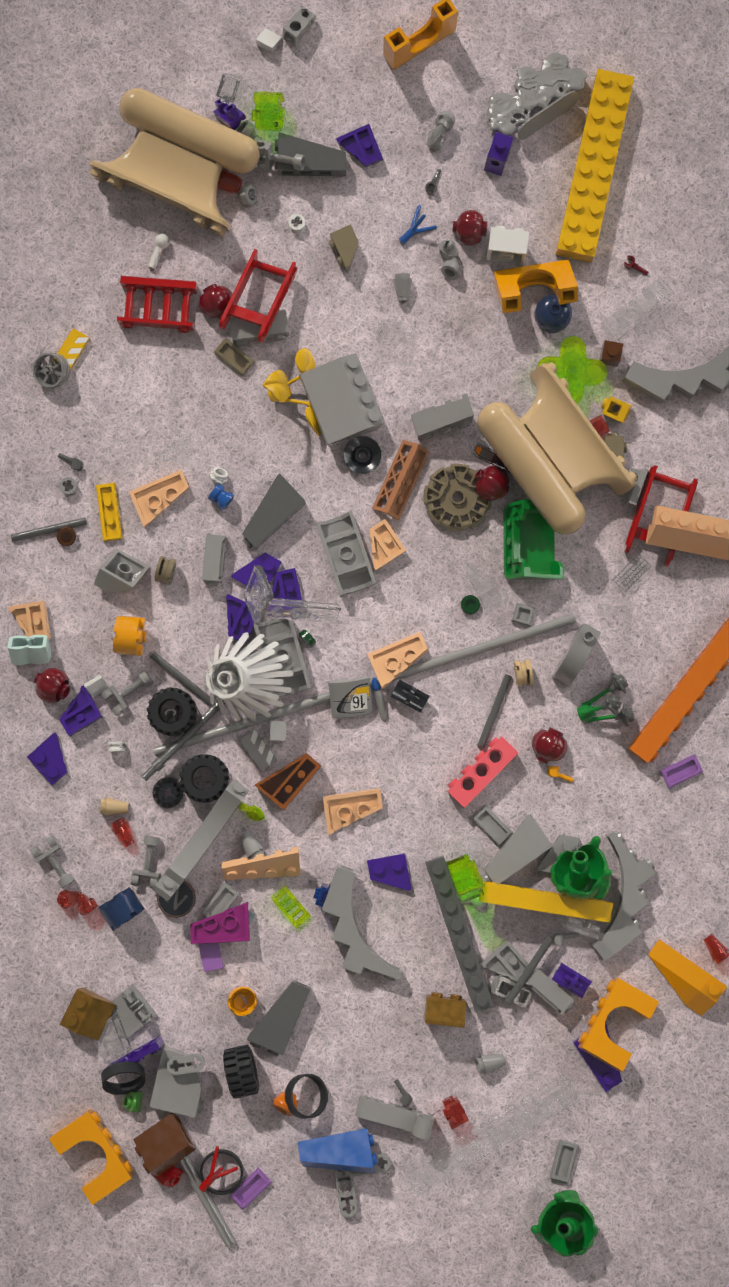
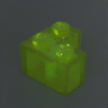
(466, 878)

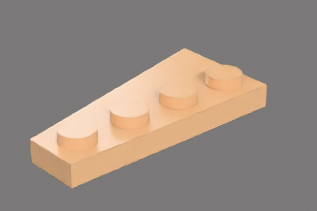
(261, 866)

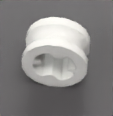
(292, 219)
(116, 746)

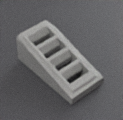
(494, 987)

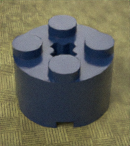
(121, 908)

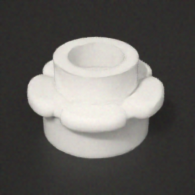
(219, 476)

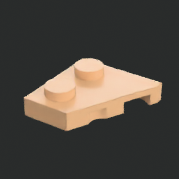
(32, 618)

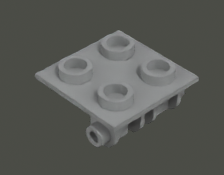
(133, 1010)

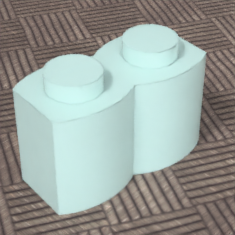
(29, 649)

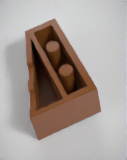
(289, 780)

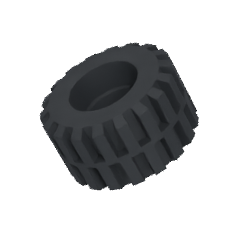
(158, 701)
(190, 768)
(241, 1071)

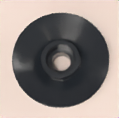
(359, 445)

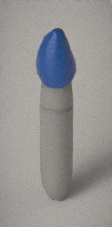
(379, 699)

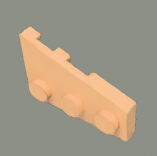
(158, 495)
(396, 658)
(349, 807)

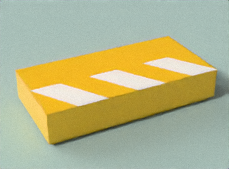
(73, 347)

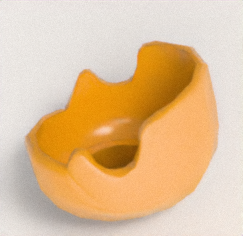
(236, 1003)

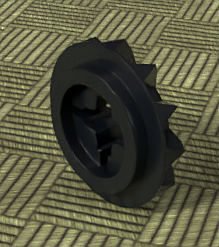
(176, 790)

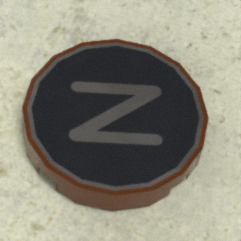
(180, 903)

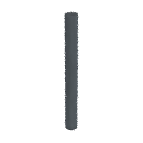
(47, 529)
(180, 677)
(494, 711)
(529, 970)

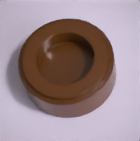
(66, 536)

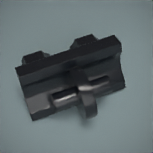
(410, 696)

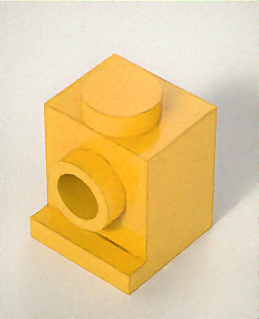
(622, 414)

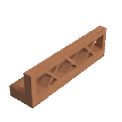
(404, 480)

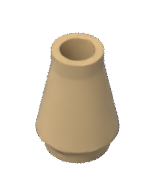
(112, 806)

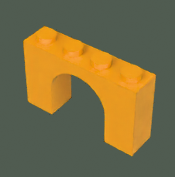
(402, 48)
(556, 275)
(595, 1038)
(88, 1128)

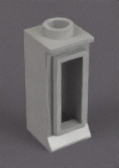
(214, 559)
(550, 991)

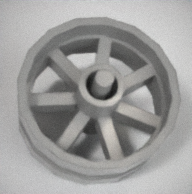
(51, 370)

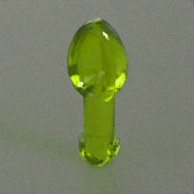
(252, 811)

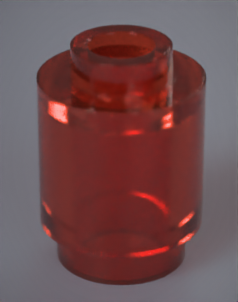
(229, 182)

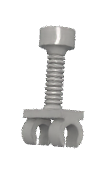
(267, 161)
(144, 679)
(150, 842)
(65, 879)

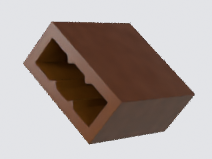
(164, 1145)

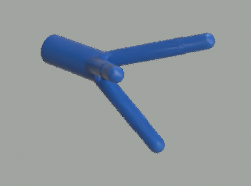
(413, 229)

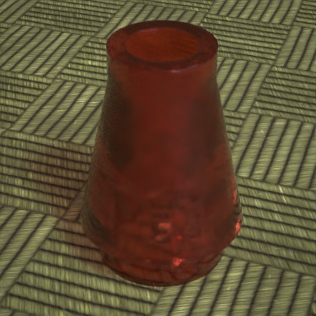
(123, 832)
(716, 949)

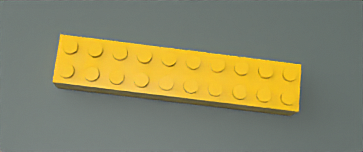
(594, 165)

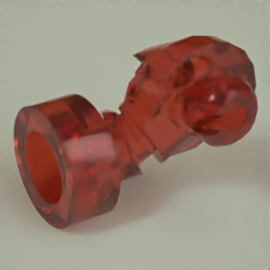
(70, 898)

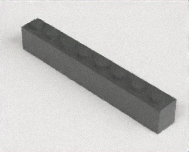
(459, 933)

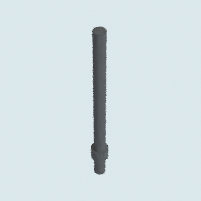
(159, 763)

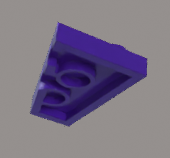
(604, 1073)

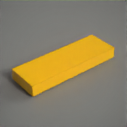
(109, 512)

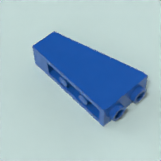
(340, 1152)

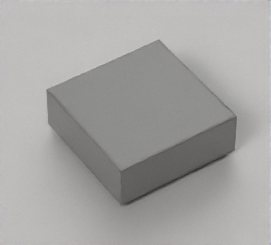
(523, 614)

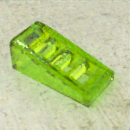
(279, 894)

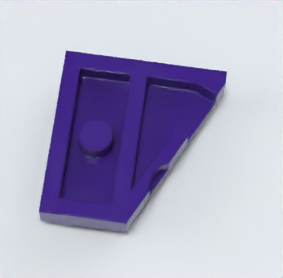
(286, 585)

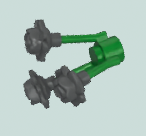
(612, 702)

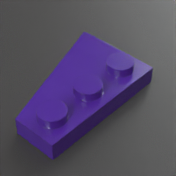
(139, 1053)

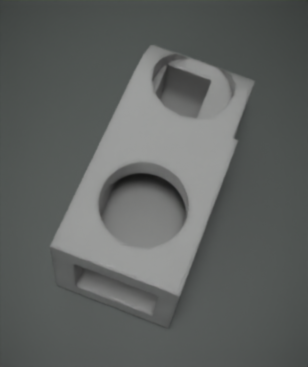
(298, 25)

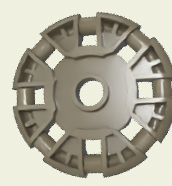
(446, 502)

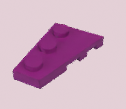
(223, 927)

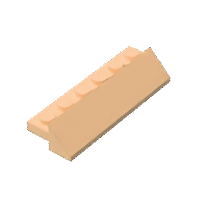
(689, 532)

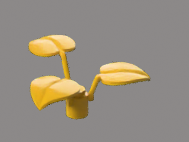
(280, 391)

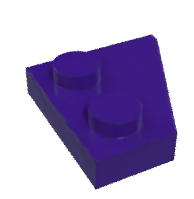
(362, 145)
(269, 564)
(238, 618)
(80, 713)
(49, 759)
(390, 871)

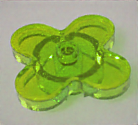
(587, 371)

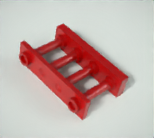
(149, 286)

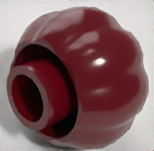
(470, 227)
(214, 301)
(492, 483)
(52, 685)
(549, 745)

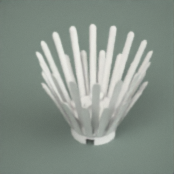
(245, 677)

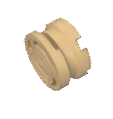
(521, 675)

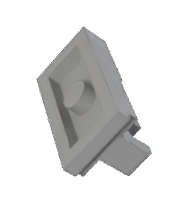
(635, 494)

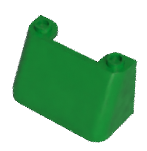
(529, 544)

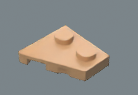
(384, 544)

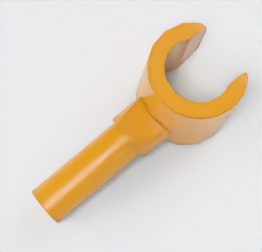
(553, 771)

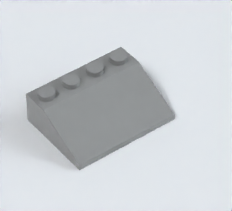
(342, 399)

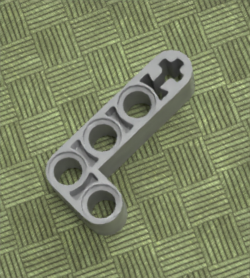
(395, 1116)

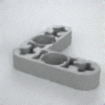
(353, 1202)

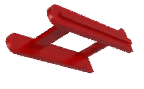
(251, 316)
(641, 533)

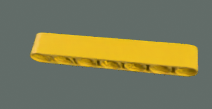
(546, 902)

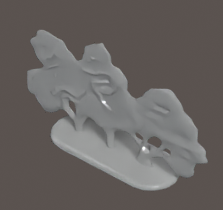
(535, 90)

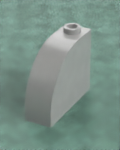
(576, 654)
(176, 1092)

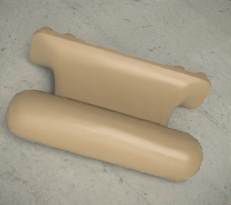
(177, 156)
(553, 451)

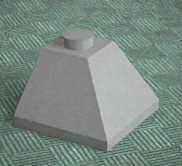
(120, 573)

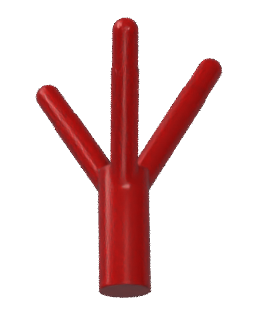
(215, 1175)

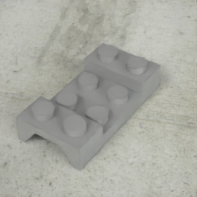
(346, 553)
(284, 633)

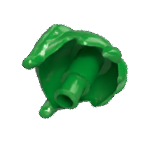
(582, 872)
(566, 1225)

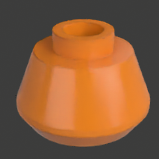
(280, 1104)

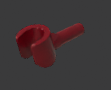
(635, 266)

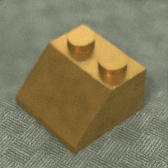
(445, 1010)
(87, 1014)

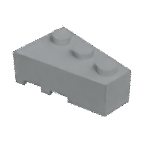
(443, 418)

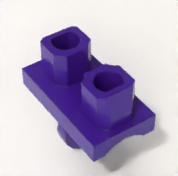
(229, 114)
(571, 980)

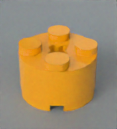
(129, 635)

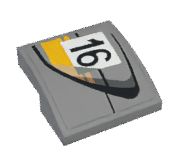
(350, 697)

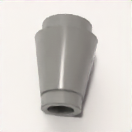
(402, 286)
(251, 845)
(489, 1063)

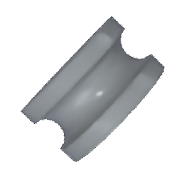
(73, 483)

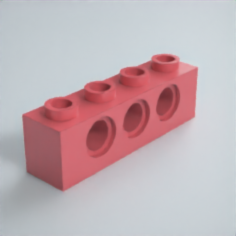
(506, 754)

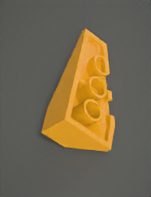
(690, 982)

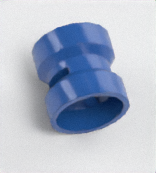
(221, 497)

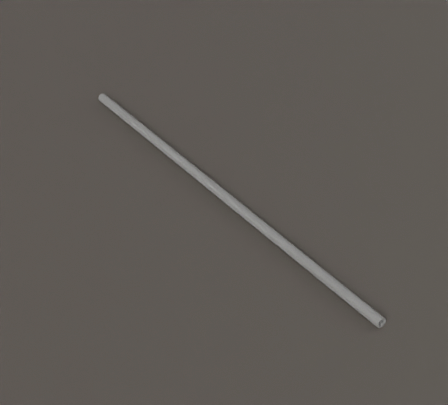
(413, 669)

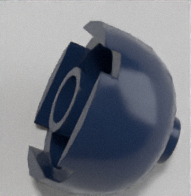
(551, 315)

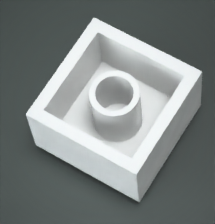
(507, 245)

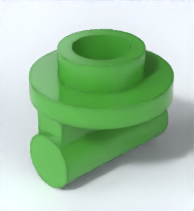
(133, 1101)

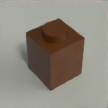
(611, 353)

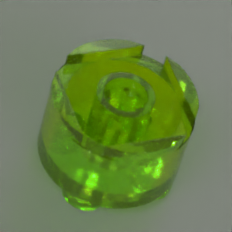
(268, 111)

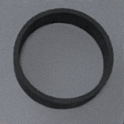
(119, 1068)
(323, 1096)
(222, 1151)

